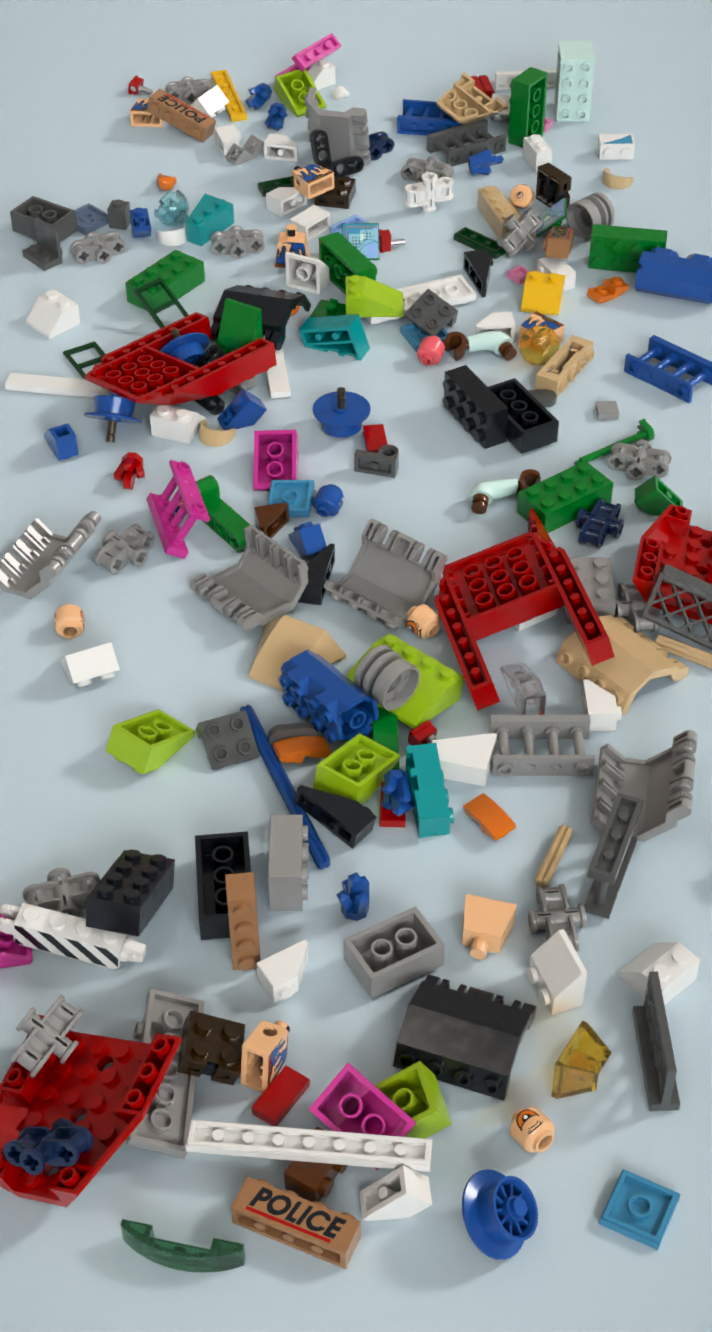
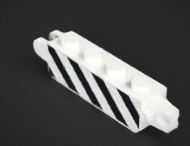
(68, 936)

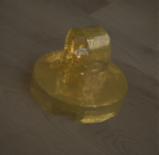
(539, 345)

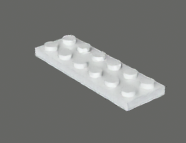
(451, 289)

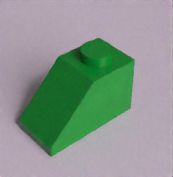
(655, 497)

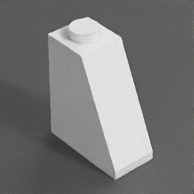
(467, 757)

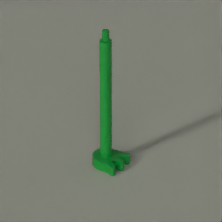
(646, 433)

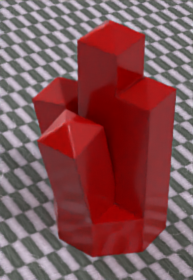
(130, 468)

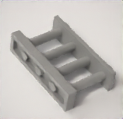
(541, 727)

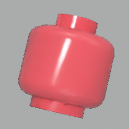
(430, 350)

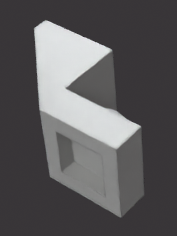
(249, 151)

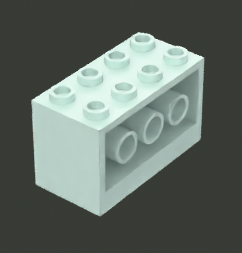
(574, 80)

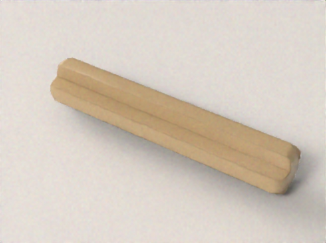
(685, 651)
(553, 856)

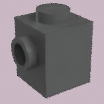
(119, 214)

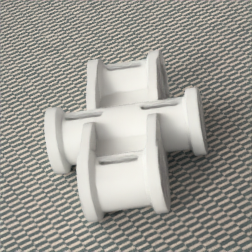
(429, 191)

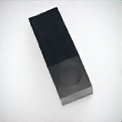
(478, 268)
(318, 572)
(338, 814)

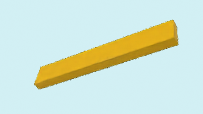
(234, 107)

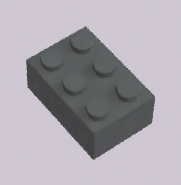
(53, 214)

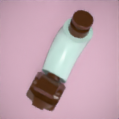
(492, 340)
(487, 491)

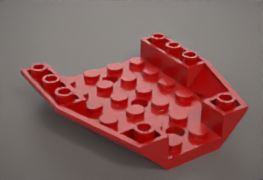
(678, 544)
(111, 1098)

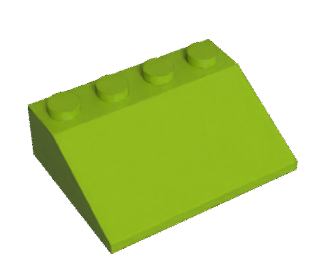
(437, 687)

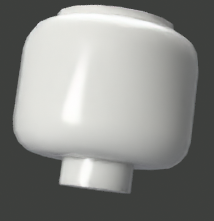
(340, 92)

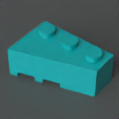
(208, 217)
(337, 334)
(428, 790)

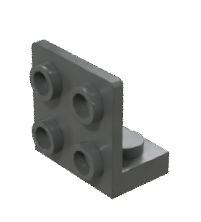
(47, 251)
(431, 313)
(228, 740)

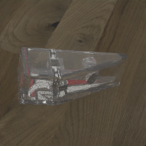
(525, 689)

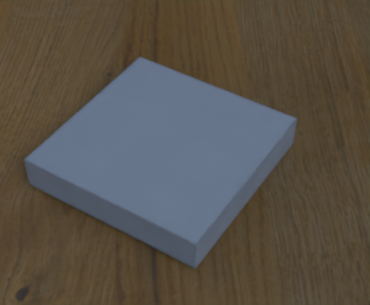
(90, 218)

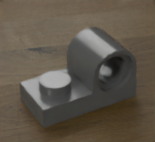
(382, 463)

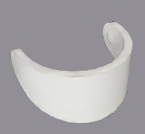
(172, 237)

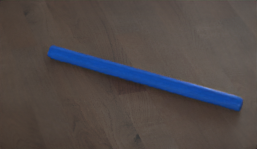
(285, 787)

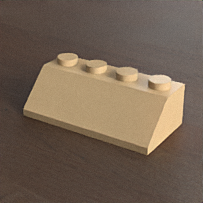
(496, 208)

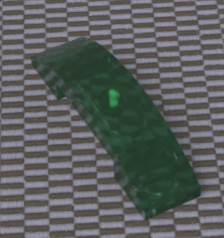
(220, 1257)

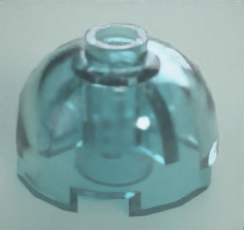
(173, 209)

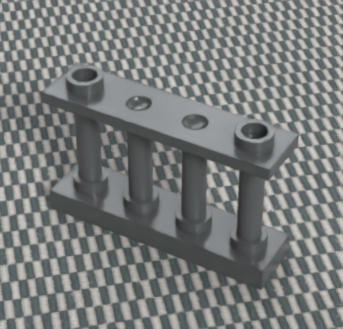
(462, 134)
(613, 855)

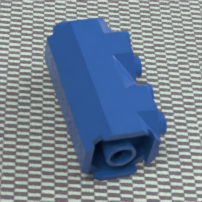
(675, 277)
(333, 700)

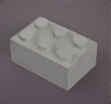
(598, 583)
(286, 863)
(393, 952)

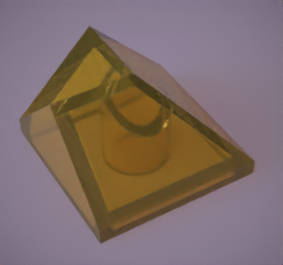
(580, 1063)

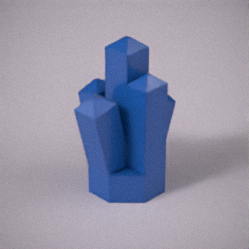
(260, 95)
(276, 116)
(482, 161)
(397, 792)
(354, 897)

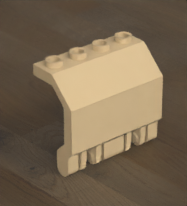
(634, 663)

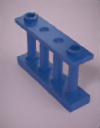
(423, 118)
(676, 357)

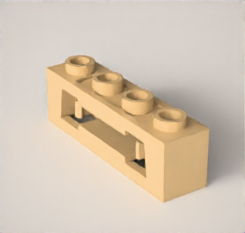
(565, 365)

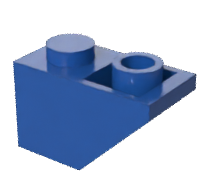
(140, 222)
(242, 411)
(62, 441)
(308, 539)

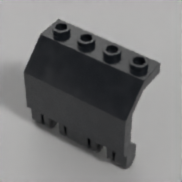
(274, 306)
(463, 1035)

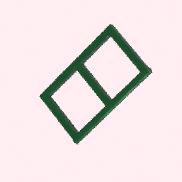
(153, 312)
(78, 367)

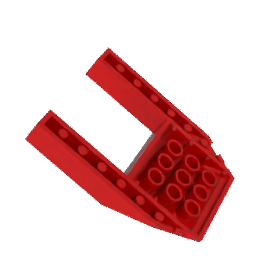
(153, 377)
(508, 588)

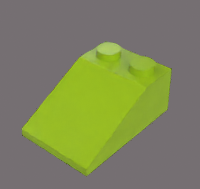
(292, 90)
(372, 298)
(148, 740)
(355, 769)
(420, 1097)

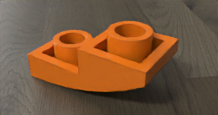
(609, 290)
(296, 748)
(490, 816)

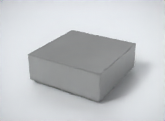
(607, 410)

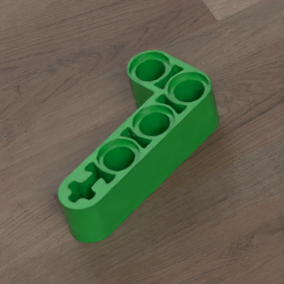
(223, 518)

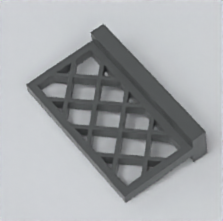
(687, 583)
(656, 1049)

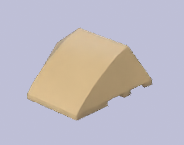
(468, 103)
(285, 639)

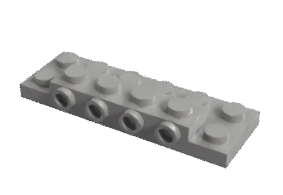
(171, 1110)

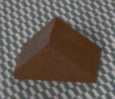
(271, 518)

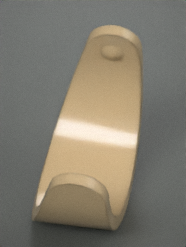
(616, 182)
(214, 437)

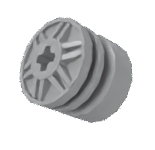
(589, 211)
(387, 677)

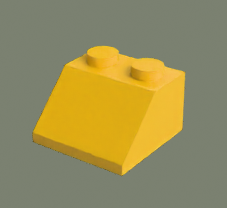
(543, 293)

